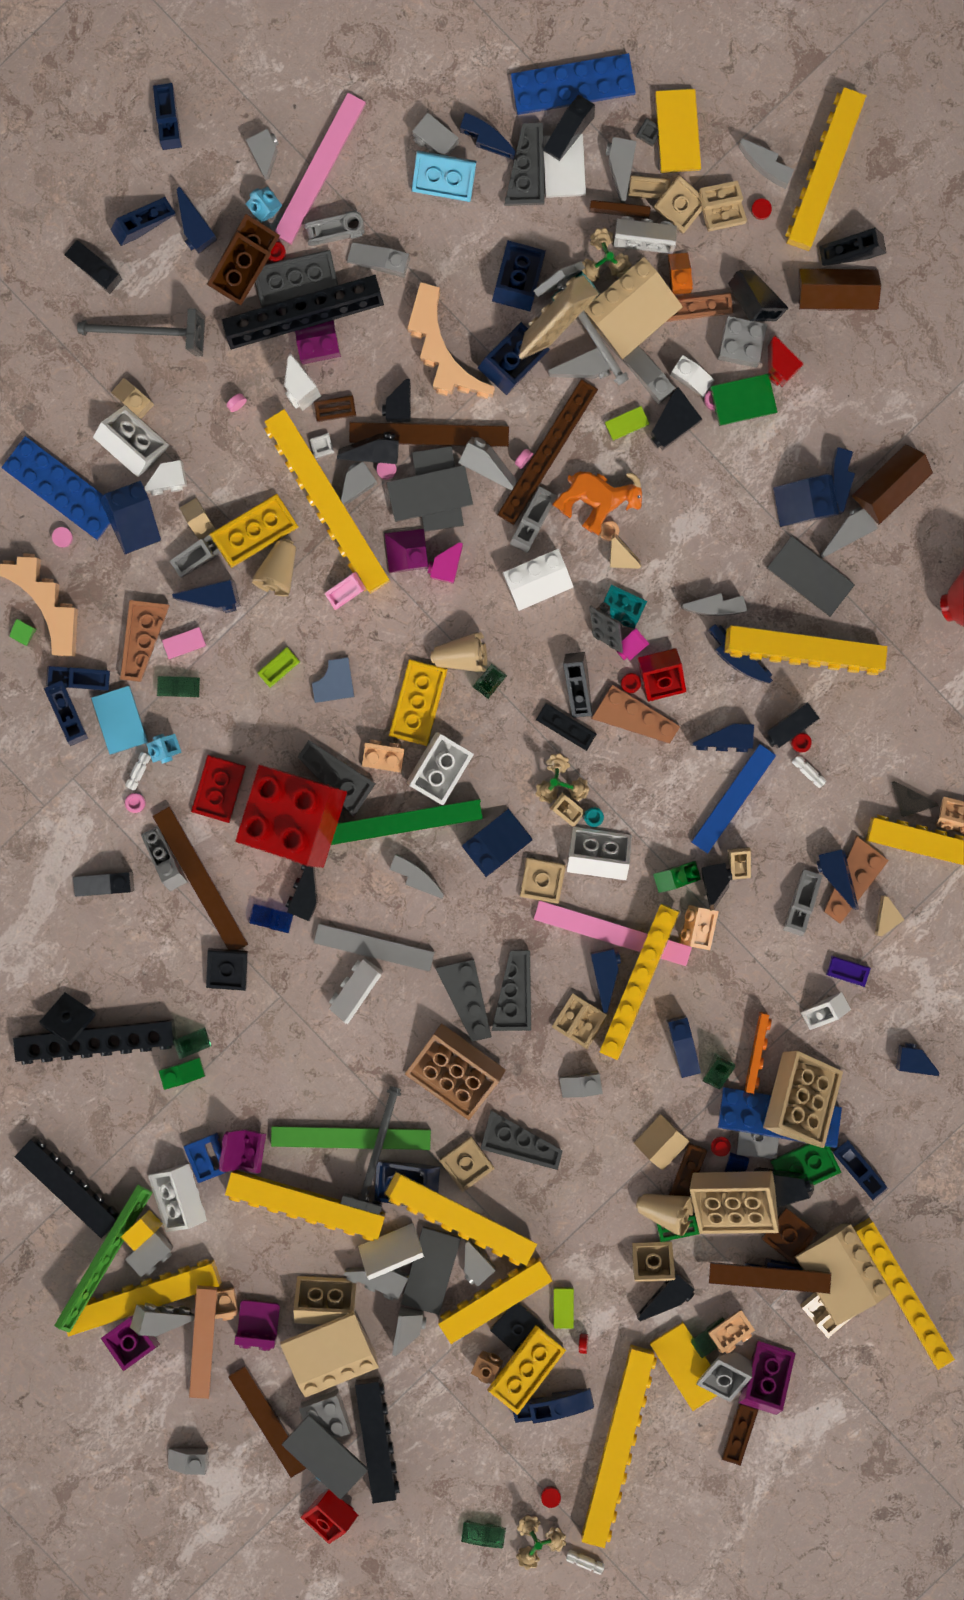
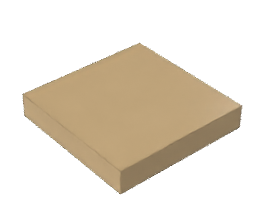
(679, 204)
(542, 880)
(466, 1164)

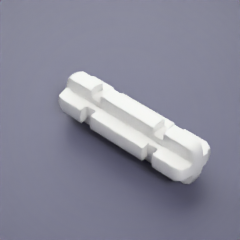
(138, 771)
(809, 771)
(585, 1562)

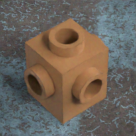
(487, 1367)

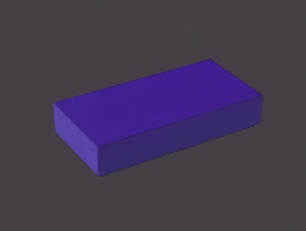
(848, 971)

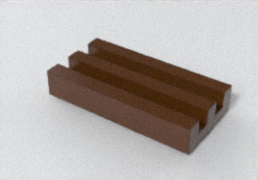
(332, 409)

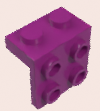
(242, 1151)
(257, 1325)

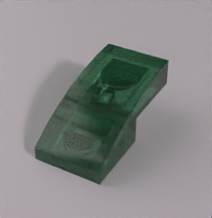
(178, 686)
(703, 1342)
(483, 1535)

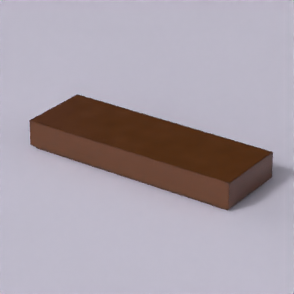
(619, 209)
(690, 1164)
(739, 1434)

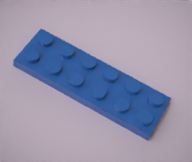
(560, 84)
(58, 486)
(748, 1112)

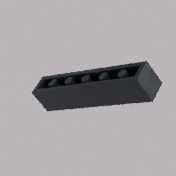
(67, 1186)
(376, 1440)

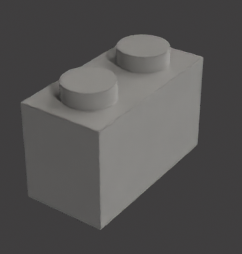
(434, 136)
(149, 1254)

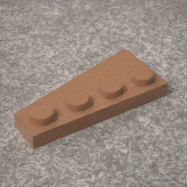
(141, 635)
(632, 715)
(864, 867)

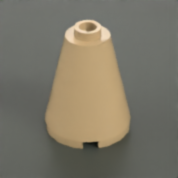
(277, 569)
(462, 654)
(667, 1211)

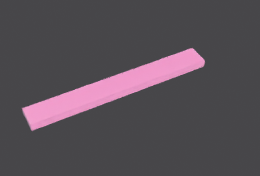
(319, 168)
(606, 931)

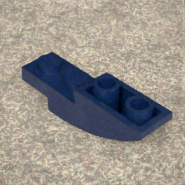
(743, 664)
(556, 1406)

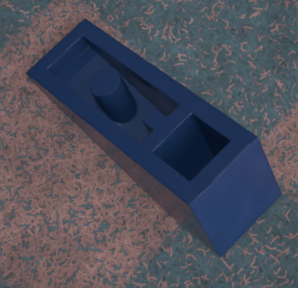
(141, 221)
(196, 230)
(66, 713)
(837, 871)
(605, 969)
(684, 1046)

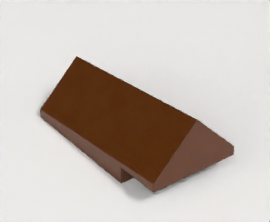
(243, 259)
(839, 289)
(893, 483)

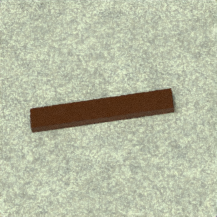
(770, 1277)
(265, 1418)

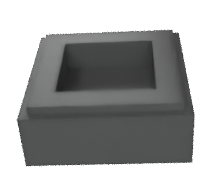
(648, 132)

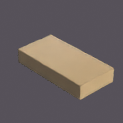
(647, 187)

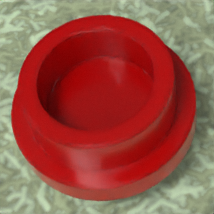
(720, 1146)

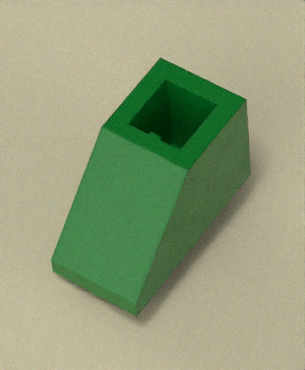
(676, 876)

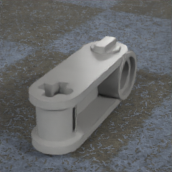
(334, 228)

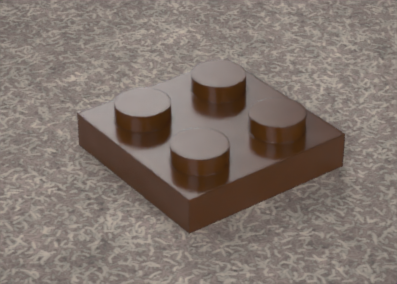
(792, 1237)

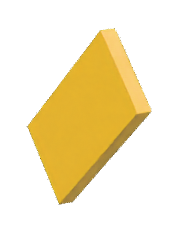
(678, 130)
(253, 530)
(418, 702)
(683, 1364)
(526, 1370)

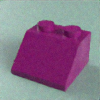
(318, 343)
(127, 1345)

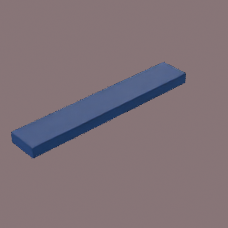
(733, 798)

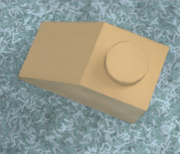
(132, 398)

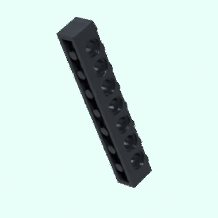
(302, 312)
(165, 1029)

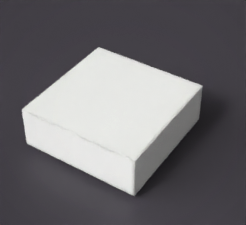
(321, 445)

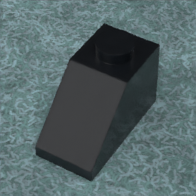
(398, 404)
(716, 883)

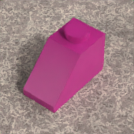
(446, 564)
(632, 645)

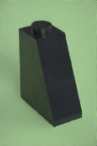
(756, 297)
(675, 420)
(791, 725)
(790, 1186)

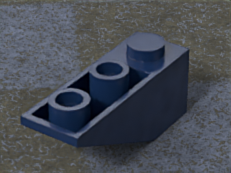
(733, 736)

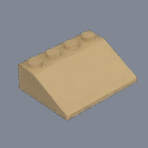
(632, 308)
(558, 315)
(803, 1098)
(734, 1202)
(854, 1276)
(329, 1354)

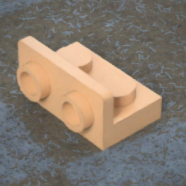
(383, 757)
(951, 815)
(699, 927)
(225, 1304)
(731, 1331)

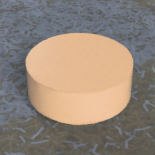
(608, 529)

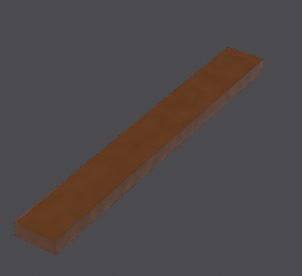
(432, 434)
(547, 452)
(200, 879)

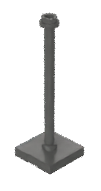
(194, 331)
(362, 1201)

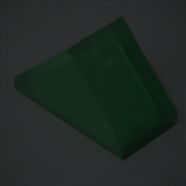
(489, 681)
(192, 1043)
(718, 1071)

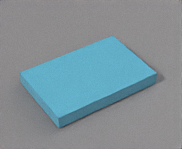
(444, 176)
(119, 720)

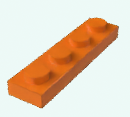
(759, 1044)

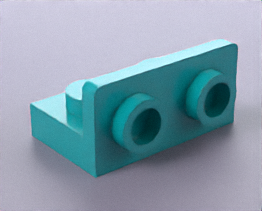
(624, 606)

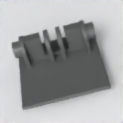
(606, 628)

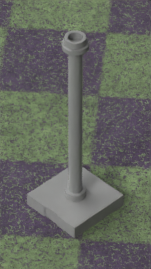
(559, 281)

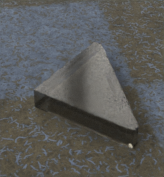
(910, 801)

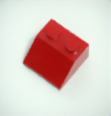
(781, 362)
(662, 674)
(329, 1516)

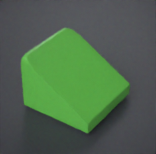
(22, 632)

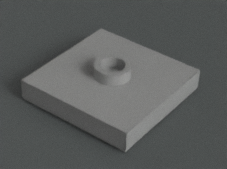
(757, 1145)

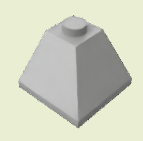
(408, 1328)
(727, 1375)

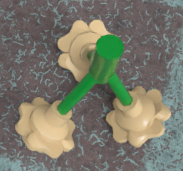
(620, 264)
(548, 791)
(529, 1526)

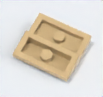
(722, 206)
(580, 1021)
(817, 1312)

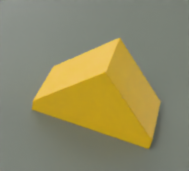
(141, 1230)

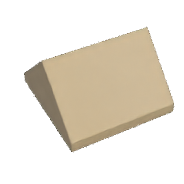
(661, 1142)
(653, 1261)

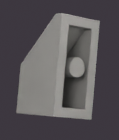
(264, 151)
(357, 482)
(581, 1085)
(477, 1265)
(188, 1460)

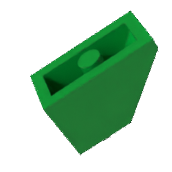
(181, 1073)

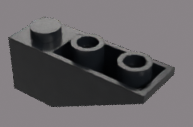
(305, 896)

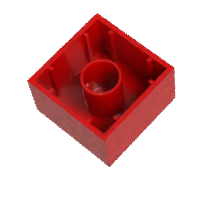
(291, 816)

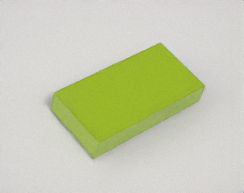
(627, 423)
(278, 667)
(563, 1307)

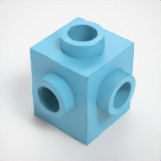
(263, 204)
(163, 748)

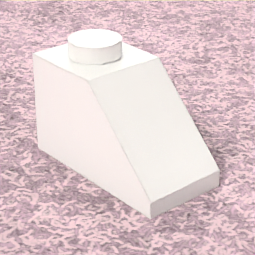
(692, 376)
(826, 1011)

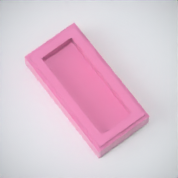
(345, 591)
(184, 643)

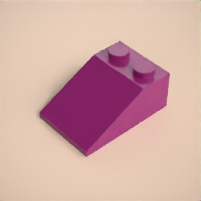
(769, 1378)

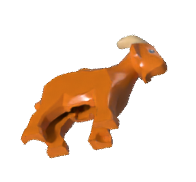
(600, 496)

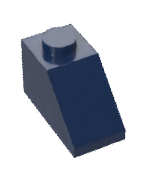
(914, 1060)

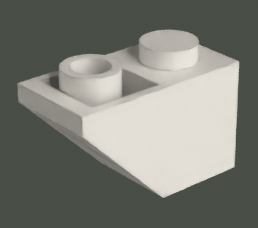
(167, 477)

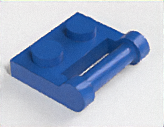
(200, 1158)

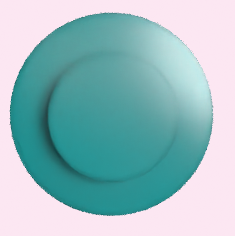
(593, 817)

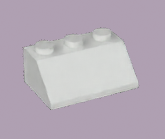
(645, 235)
(299, 386)
(130, 440)
(538, 579)
(439, 768)
(599, 853)
(355, 990)
(177, 1198)

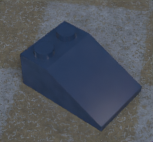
(518, 275)
(505, 366)
(806, 500)
(131, 517)
(217, 596)
(497, 842)
(421, 1173)

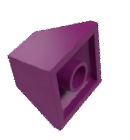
(406, 550)

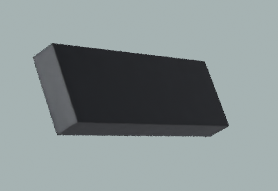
(566, 727)

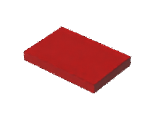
(218, 788)

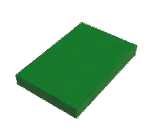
(743, 399)
(810, 1160)

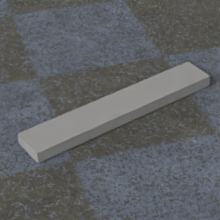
(374, 947)

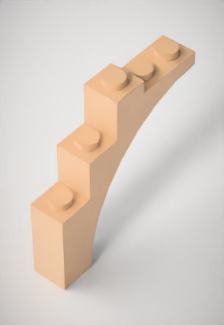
(434, 352)
(60, 620)

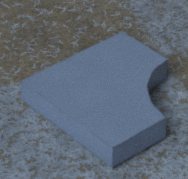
(336, 683)

